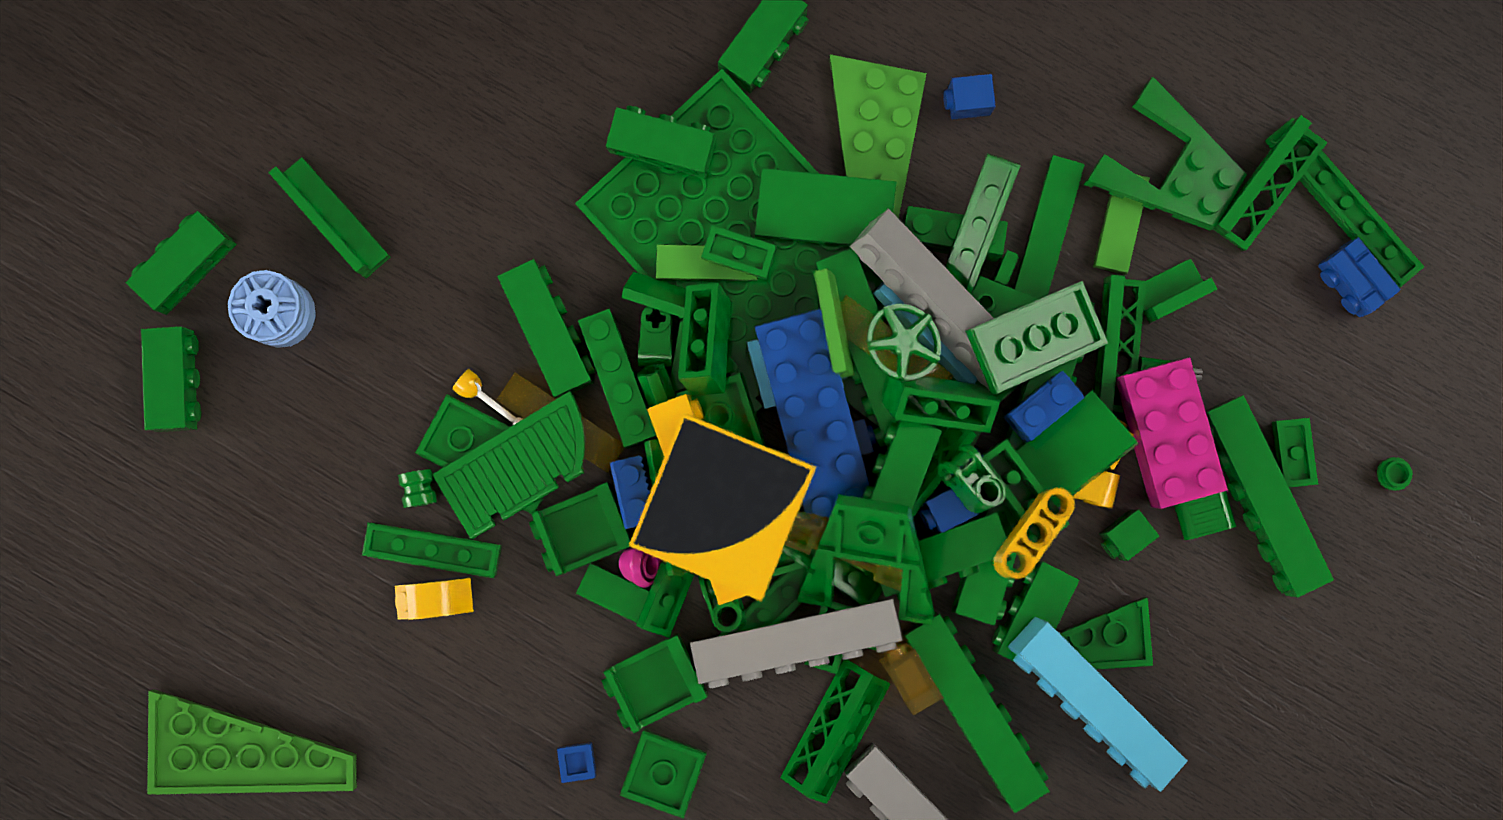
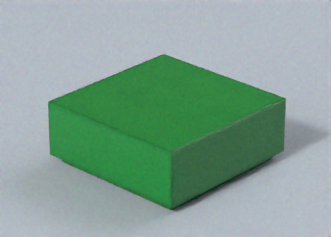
(1005, 267)

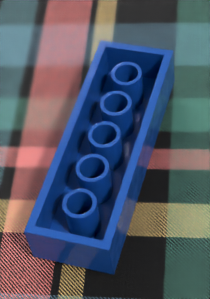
(812, 408)

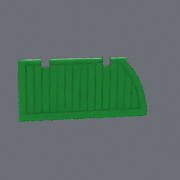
(515, 466)

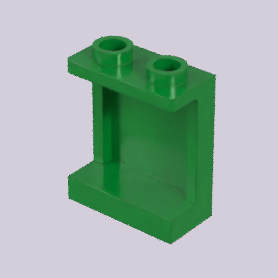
(580, 530)
(653, 683)

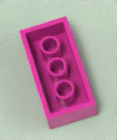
(1172, 433)

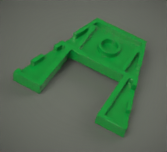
(1198, 182)
(876, 535)

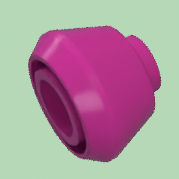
(639, 567)

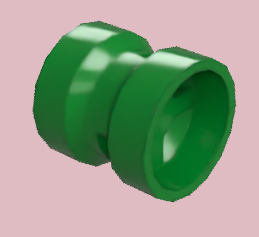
(417, 488)

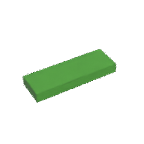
(1118, 234)
(685, 263)
(834, 323)

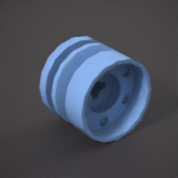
(287, 318)

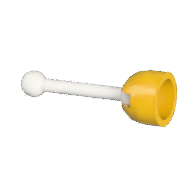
(470, 386)

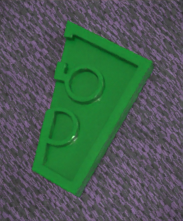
(1115, 638)

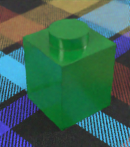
(1128, 535)

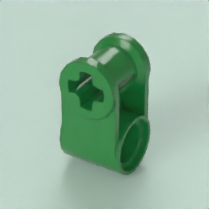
(655, 343)
(970, 478)
(717, 610)

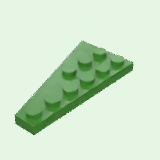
(876, 119)
(218, 752)

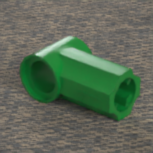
(656, 384)

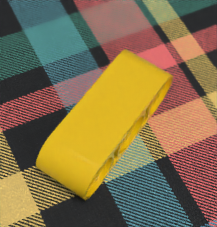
(1049, 527)

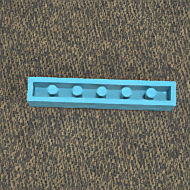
(1097, 704)

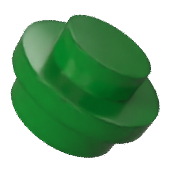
(1394, 473)

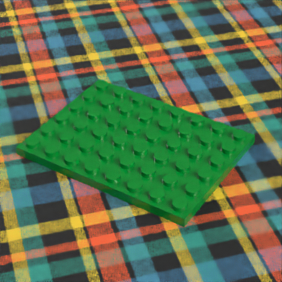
(654, 206)

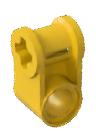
(1100, 490)

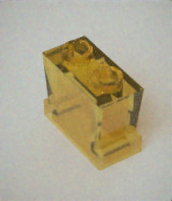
(910, 678)

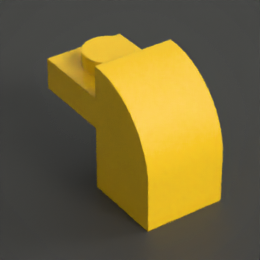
(434, 599)

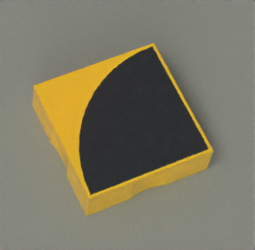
(722, 506)

